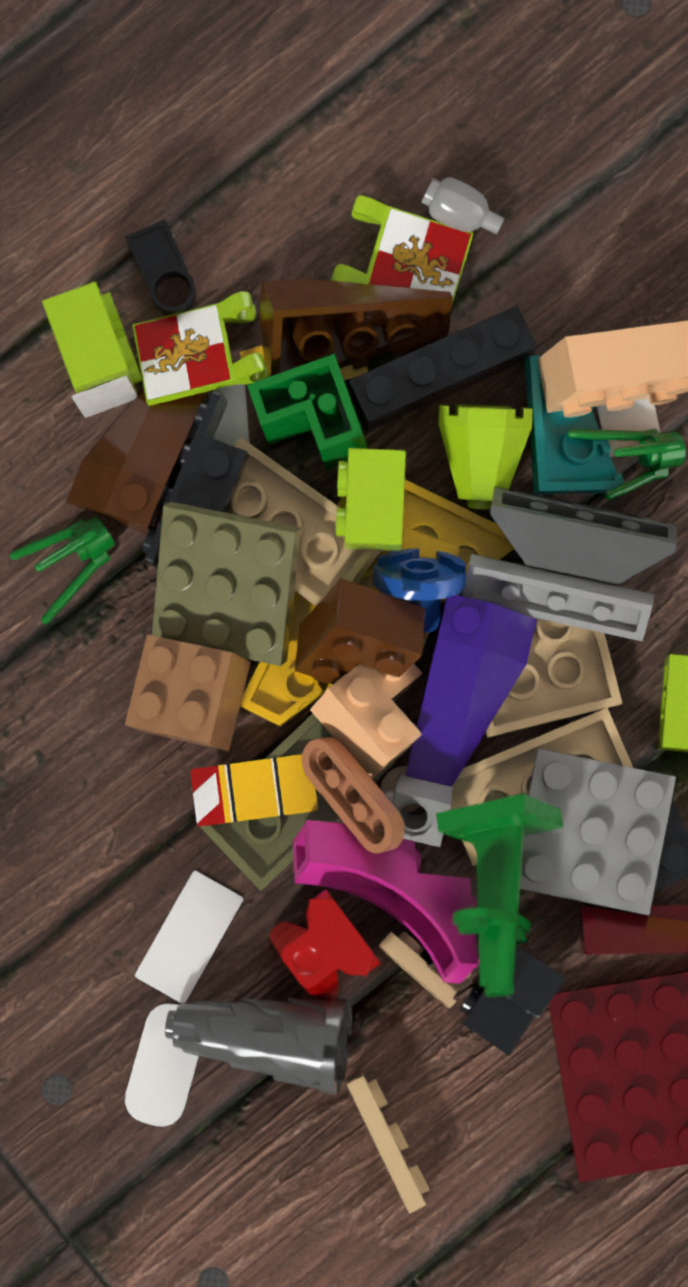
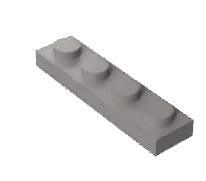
(559, 597)

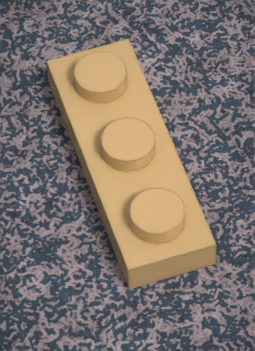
(388, 1141)

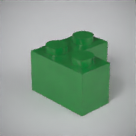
(309, 400)

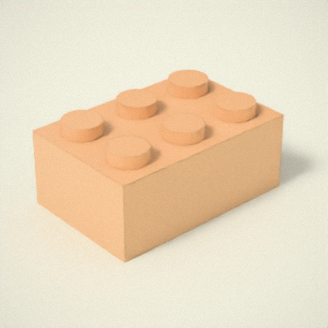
(616, 368)

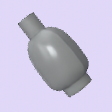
(460, 206)

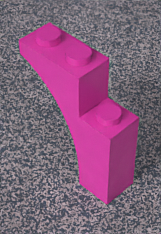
(424, 903)

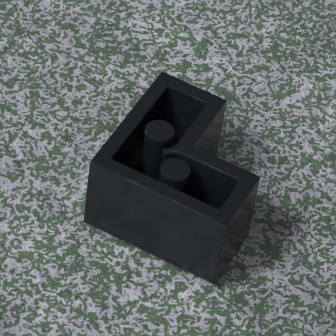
(507, 1018)

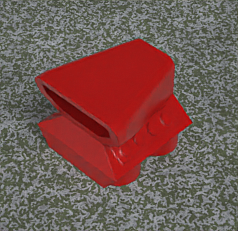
(323, 948)

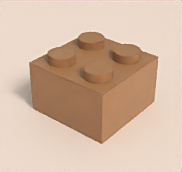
(188, 692)

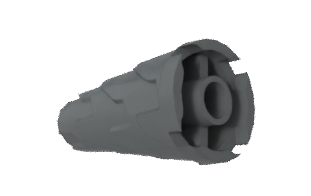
(290, 1039)

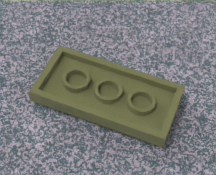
(265, 845)

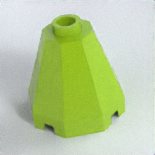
(483, 448)

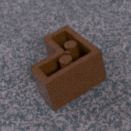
(361, 628)

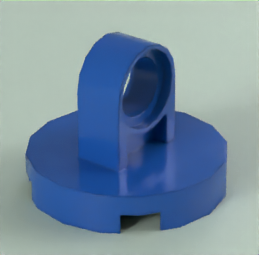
(420, 580)

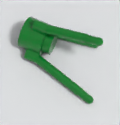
(654, 452)
(84, 538)

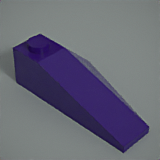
(470, 676)

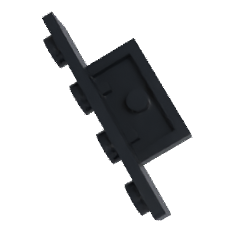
(207, 471)

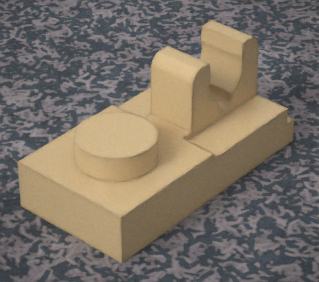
(406, 954)

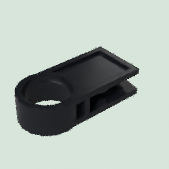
(160, 259)

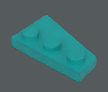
(563, 462)

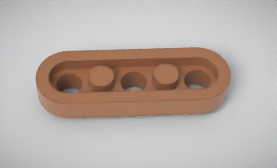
(340, 782)

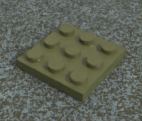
(226, 582)

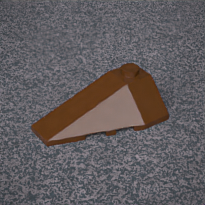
(352, 320)
(135, 462)

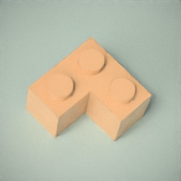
(365, 717)

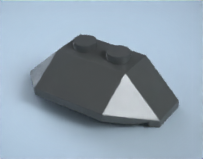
(580, 537)

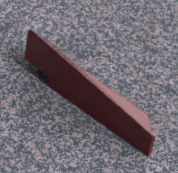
(634, 933)

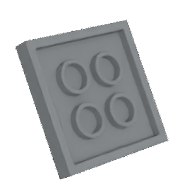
(609, 836)

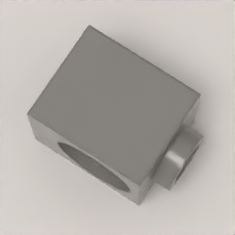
(431, 796)

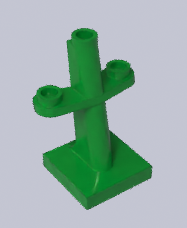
(497, 835)

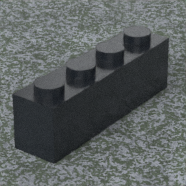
(442, 368)

